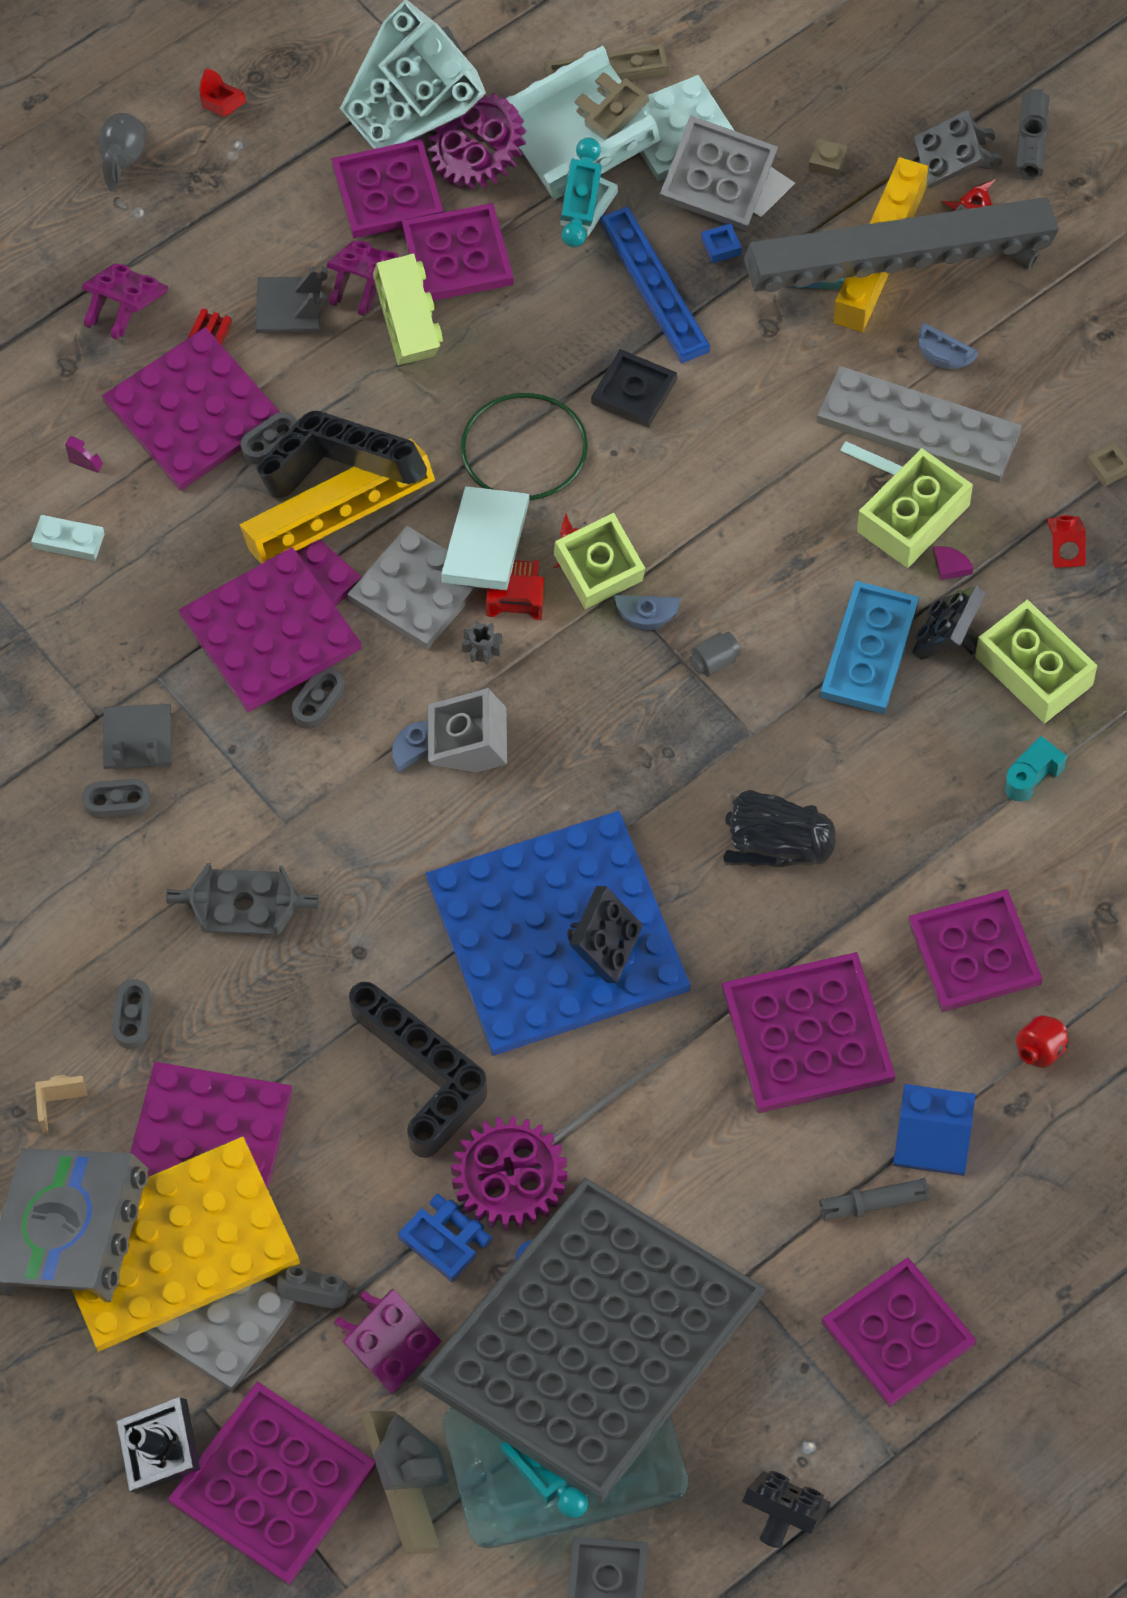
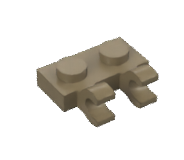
(616, 110)

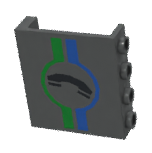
(69, 1220)

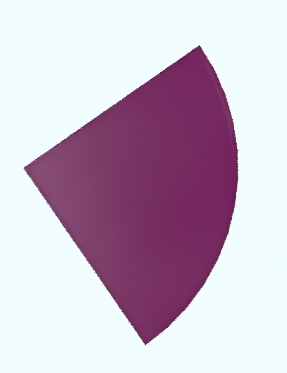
(80, 456)
(951, 563)

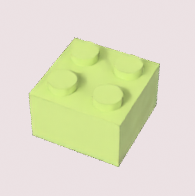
(599, 561)

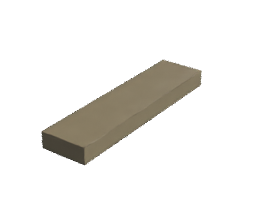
(628, 64)
(406, 1504)

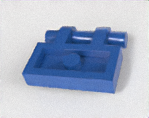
(437, 1244)

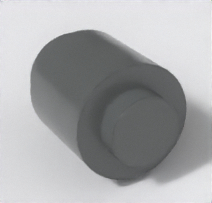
(714, 653)

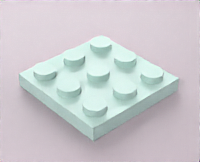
(671, 111)

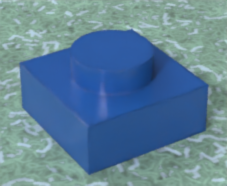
(721, 243)

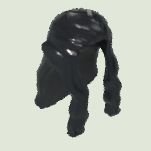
(777, 832)

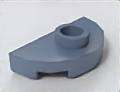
(943, 349)
(646, 611)
(410, 745)

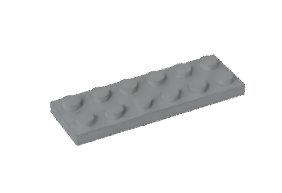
(917, 421)

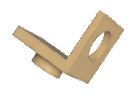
(57, 1088)

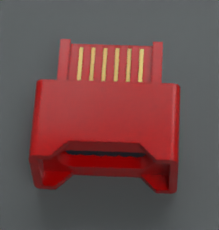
(523, 594)

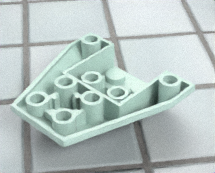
(410, 81)

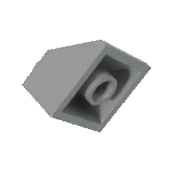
(468, 732)

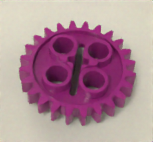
(460, 164)
(502, 1144)

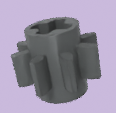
(481, 642)

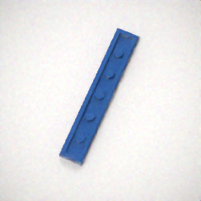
(654, 285)

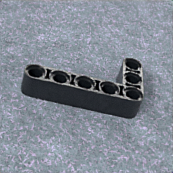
(341, 440)
(425, 1060)

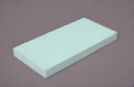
(485, 538)

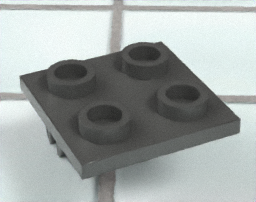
(954, 148)
(290, 303)
(137, 736)

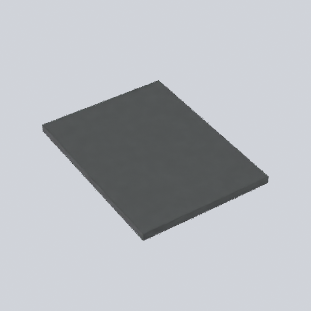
(591, 1339)

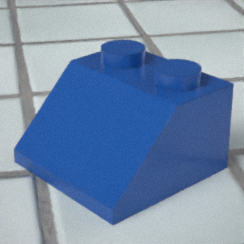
(934, 1129)

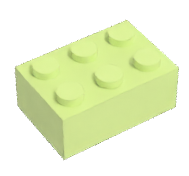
(407, 309)
(914, 508)
(1036, 661)

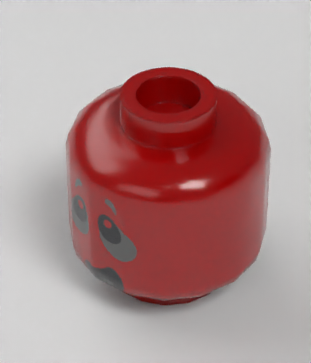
(1042, 1041)

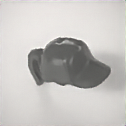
(120, 145)

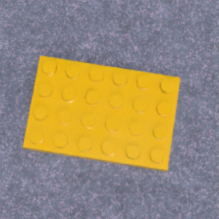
(195, 1240)

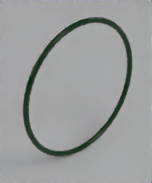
(526, 395)

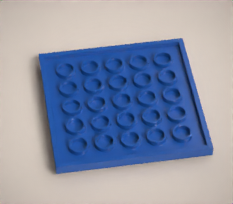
(511, 925)

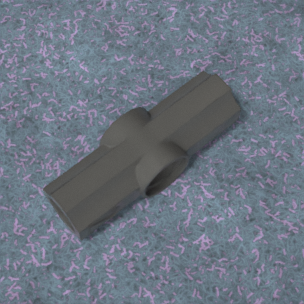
(1032, 134)

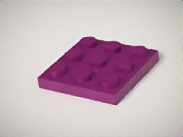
(386, 187)
(459, 251)
(975, 950)
(898, 1332)

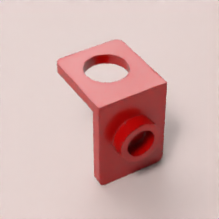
(1063, 530)

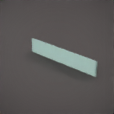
(870, 458)

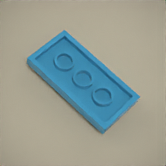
(869, 647)

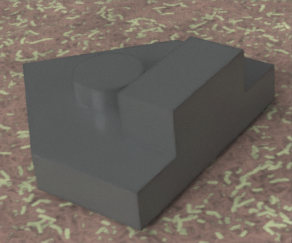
(408, 1458)

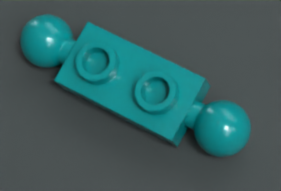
(581, 192)
(548, 1485)

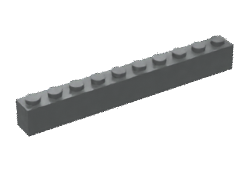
(900, 244)

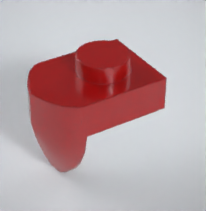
(219, 96)

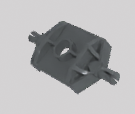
(217, 891)

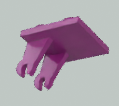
(359, 260)
(124, 286)
(390, 1339)

